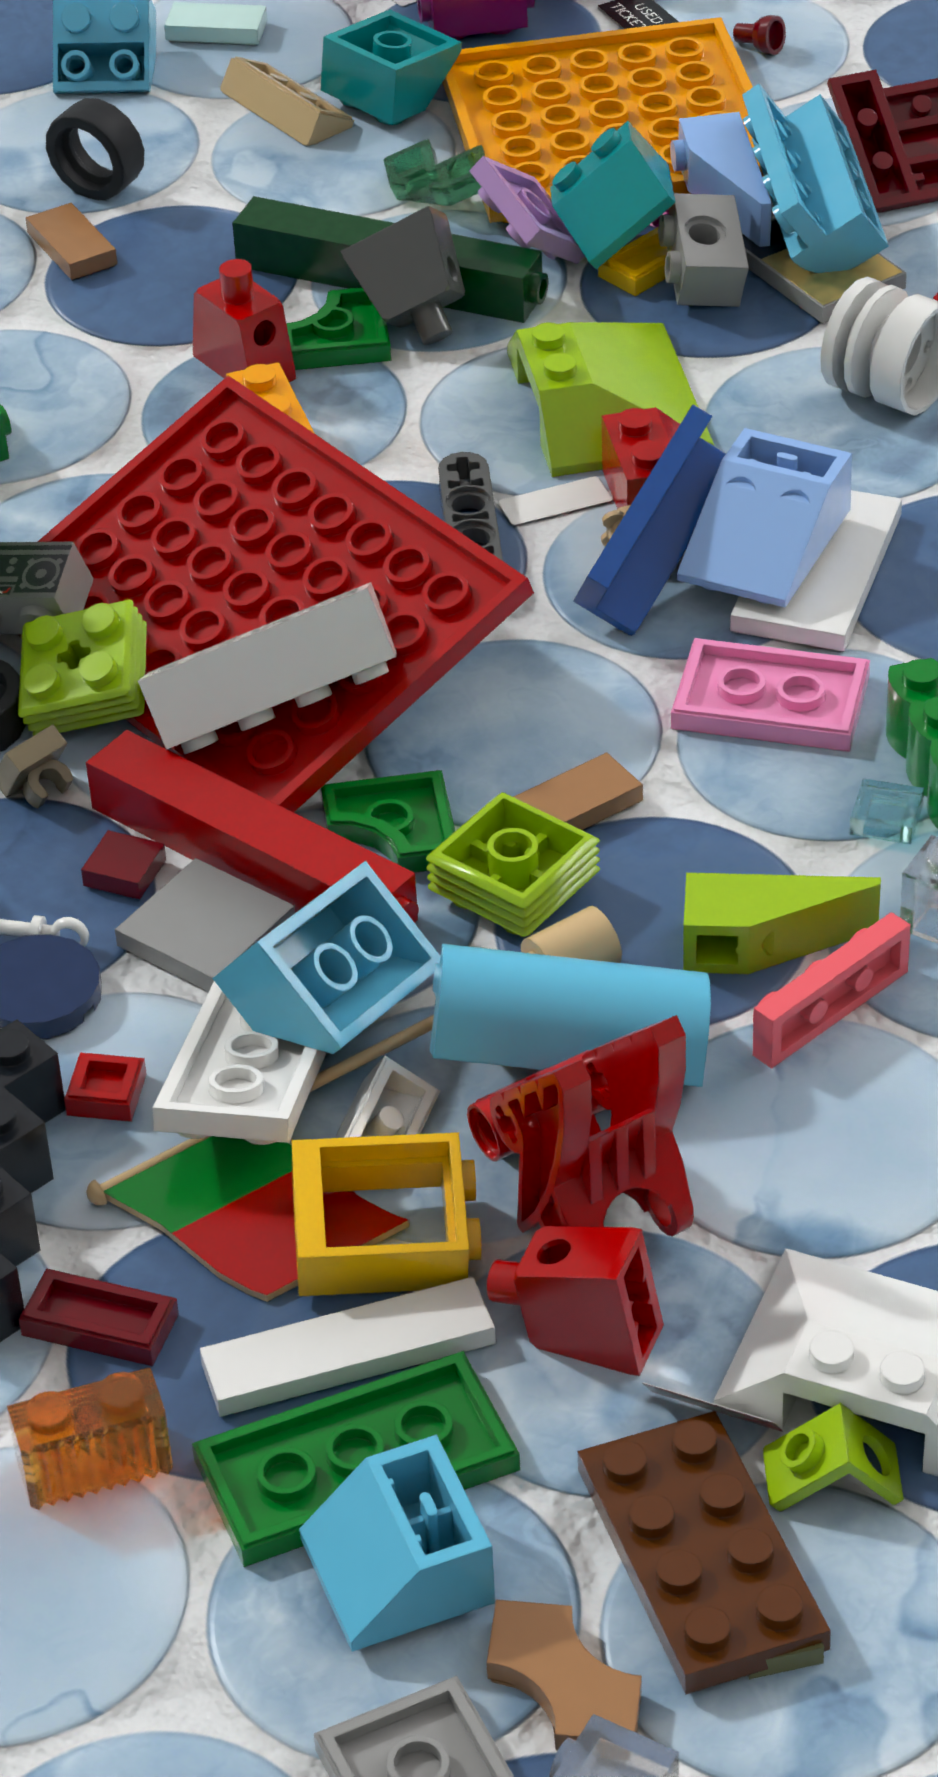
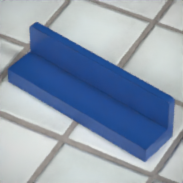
(653, 529)

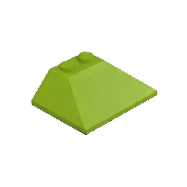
(595, 372)

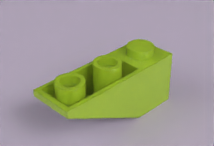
(769, 919)

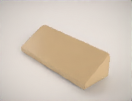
(283, 101)

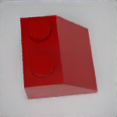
(632, 448)

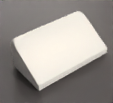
(389, 1103)

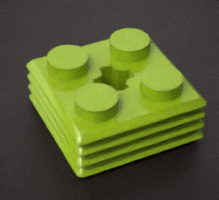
(82, 667)
(513, 864)

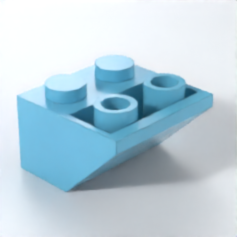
(103, 46)
(400, 1546)

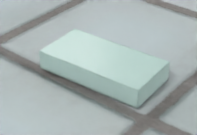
(215, 23)

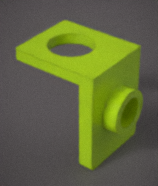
(825, 1452)

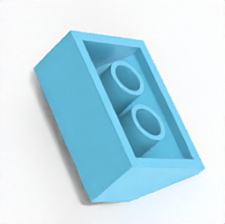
(331, 966)

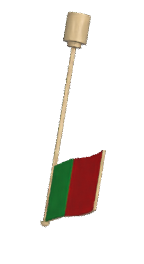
(235, 1198)

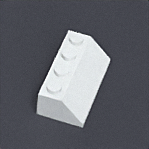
(268, 667)

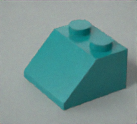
(387, 65)
(612, 193)

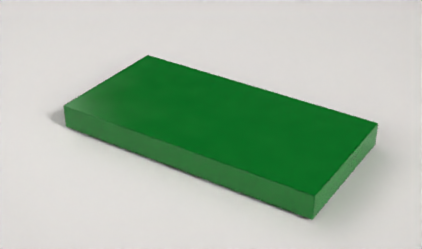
(287, 1465)

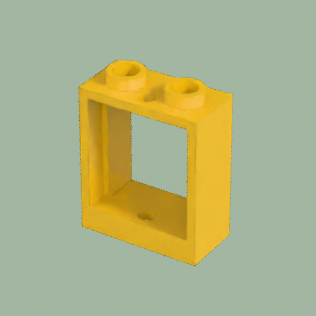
(380, 1165)

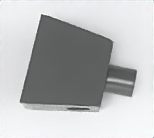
(410, 272)

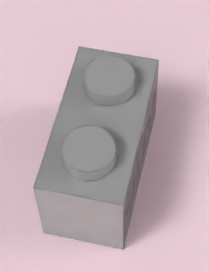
(40, 582)

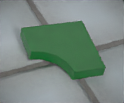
(340, 333)
(394, 814)

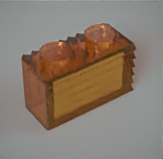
(90, 1437)

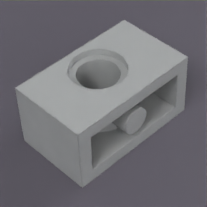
(704, 250)

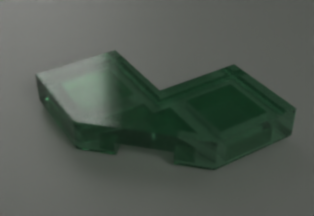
(420, 178)

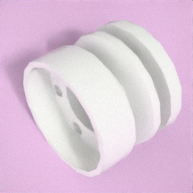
(883, 346)

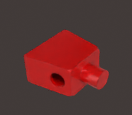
(239, 323)
(584, 1295)

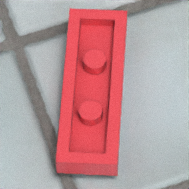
(830, 989)

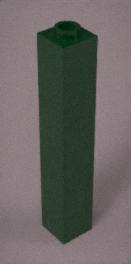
(308, 245)

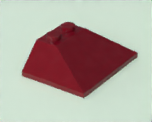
(892, 136)

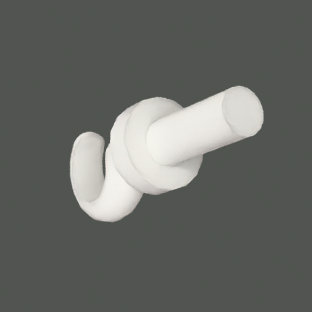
(39, 927)

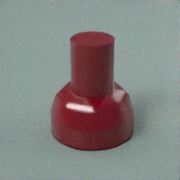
(766, 34)

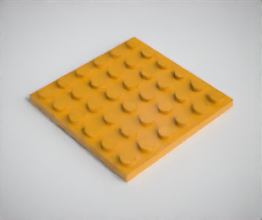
(553, 97)

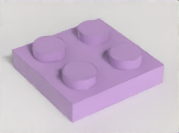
(526, 209)

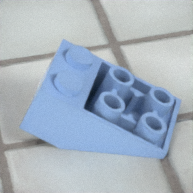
(768, 517)

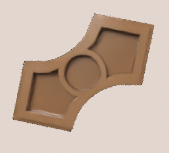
(542, 1656)

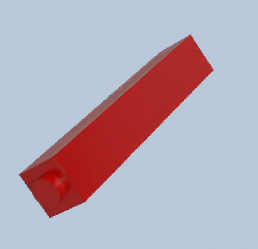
(229, 825)

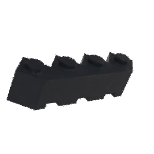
(28, 1099)

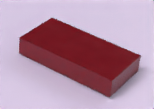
(99, 1317)

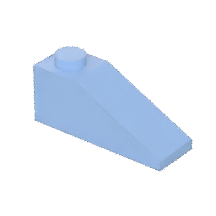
(720, 161)

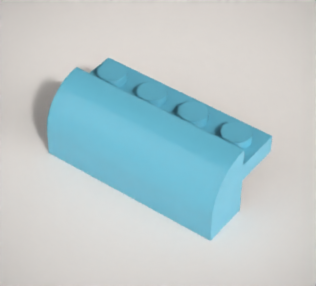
(814, 183)
(550, 1008)

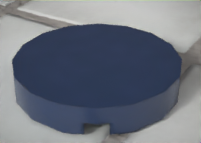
(47, 983)

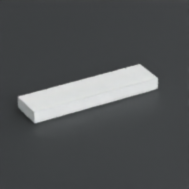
(347, 1346)

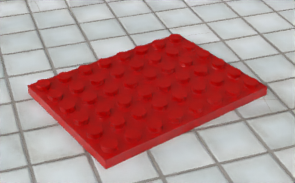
(259, 518)

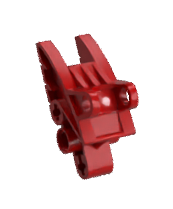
(566, 1161)

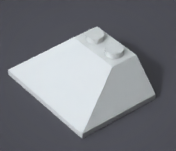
(843, 1340)

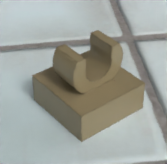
(34, 761)

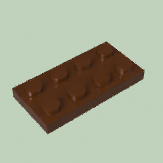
(701, 1551)

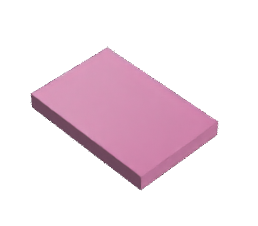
(771, 694)

